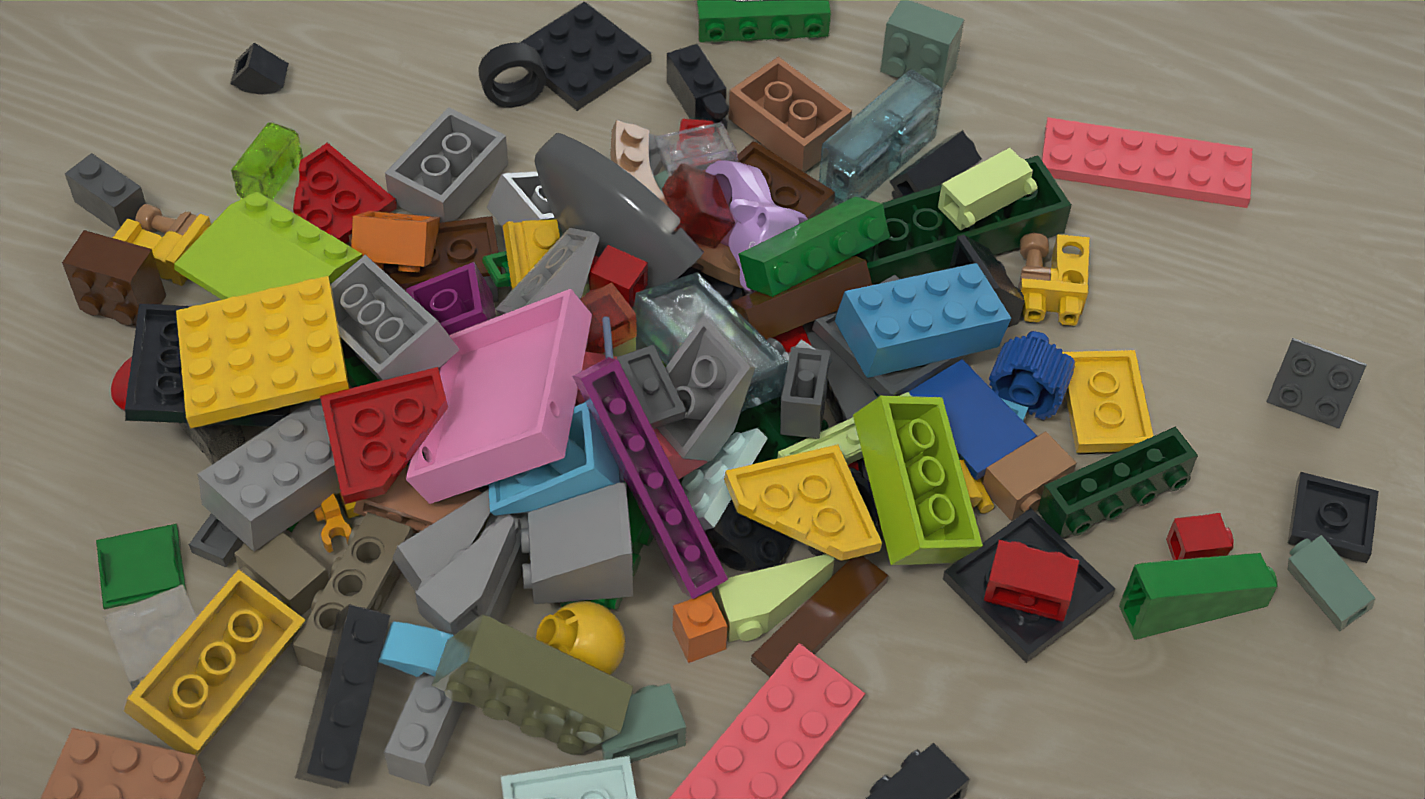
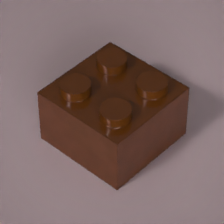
(112, 277)

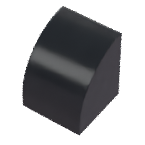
(259, 71)

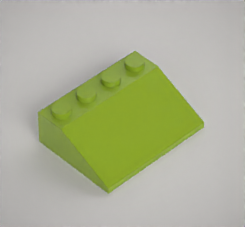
(262, 248)

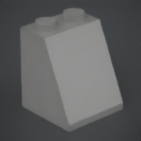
(580, 548)

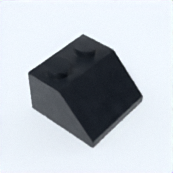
(969, 252)

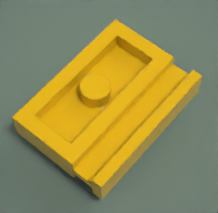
(526, 244)

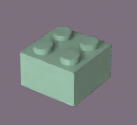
(921, 41)

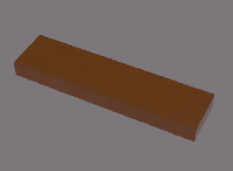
(823, 613)

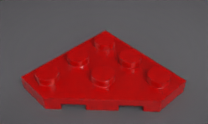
(335, 191)
(380, 429)

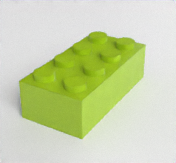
(917, 480)

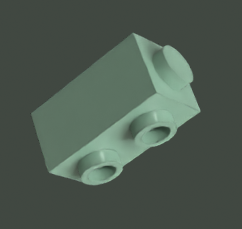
(1329, 582)

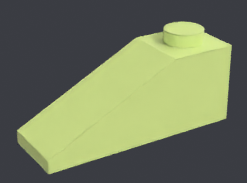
(765, 597)

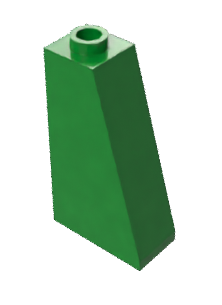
(1194, 591)

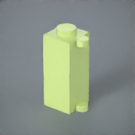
(986, 188)

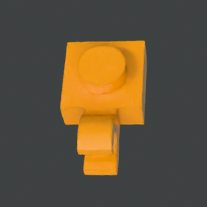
(335, 524)

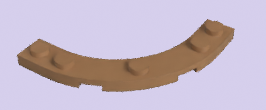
(631, 153)

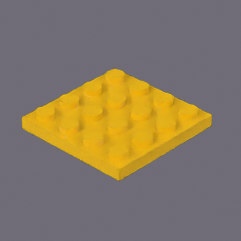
(260, 351)

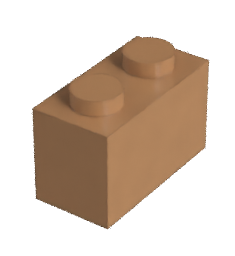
(1019, 478)

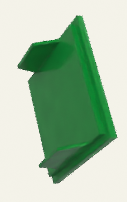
(139, 565)

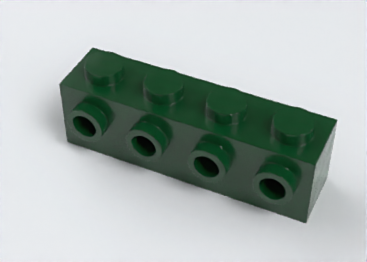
(1117, 483)

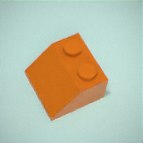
(395, 238)

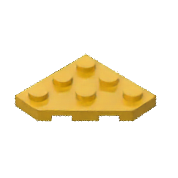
(807, 499)

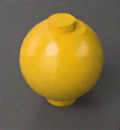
(585, 633)

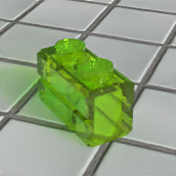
(267, 161)

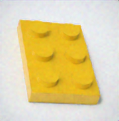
(1107, 401)

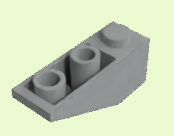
(469, 581)

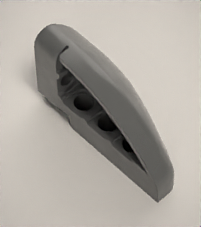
(603, 198)

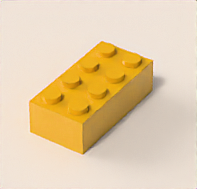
(214, 665)

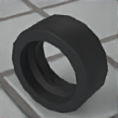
(506, 57)

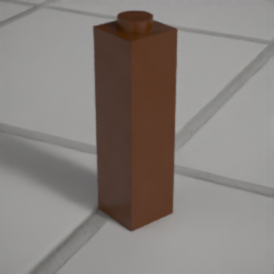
(804, 301)

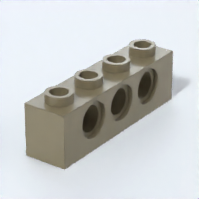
(374, 581)

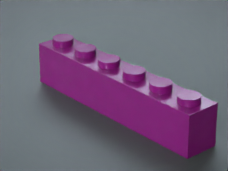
(650, 477)

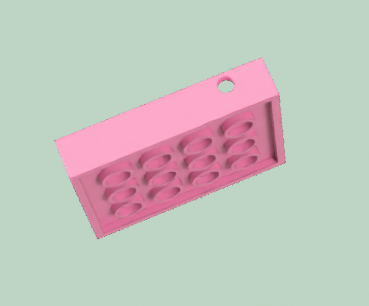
(505, 398)

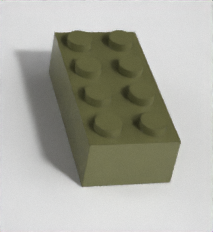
(532, 686)

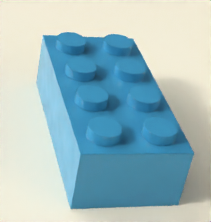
(922, 319)

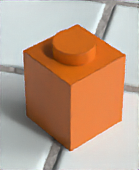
(699, 627)

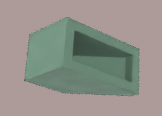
(649, 727)

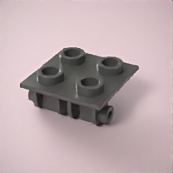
(1316, 383)

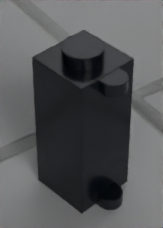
(937, 166)

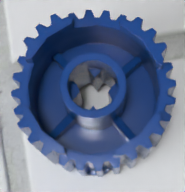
(1032, 374)

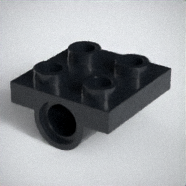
(747, 543)

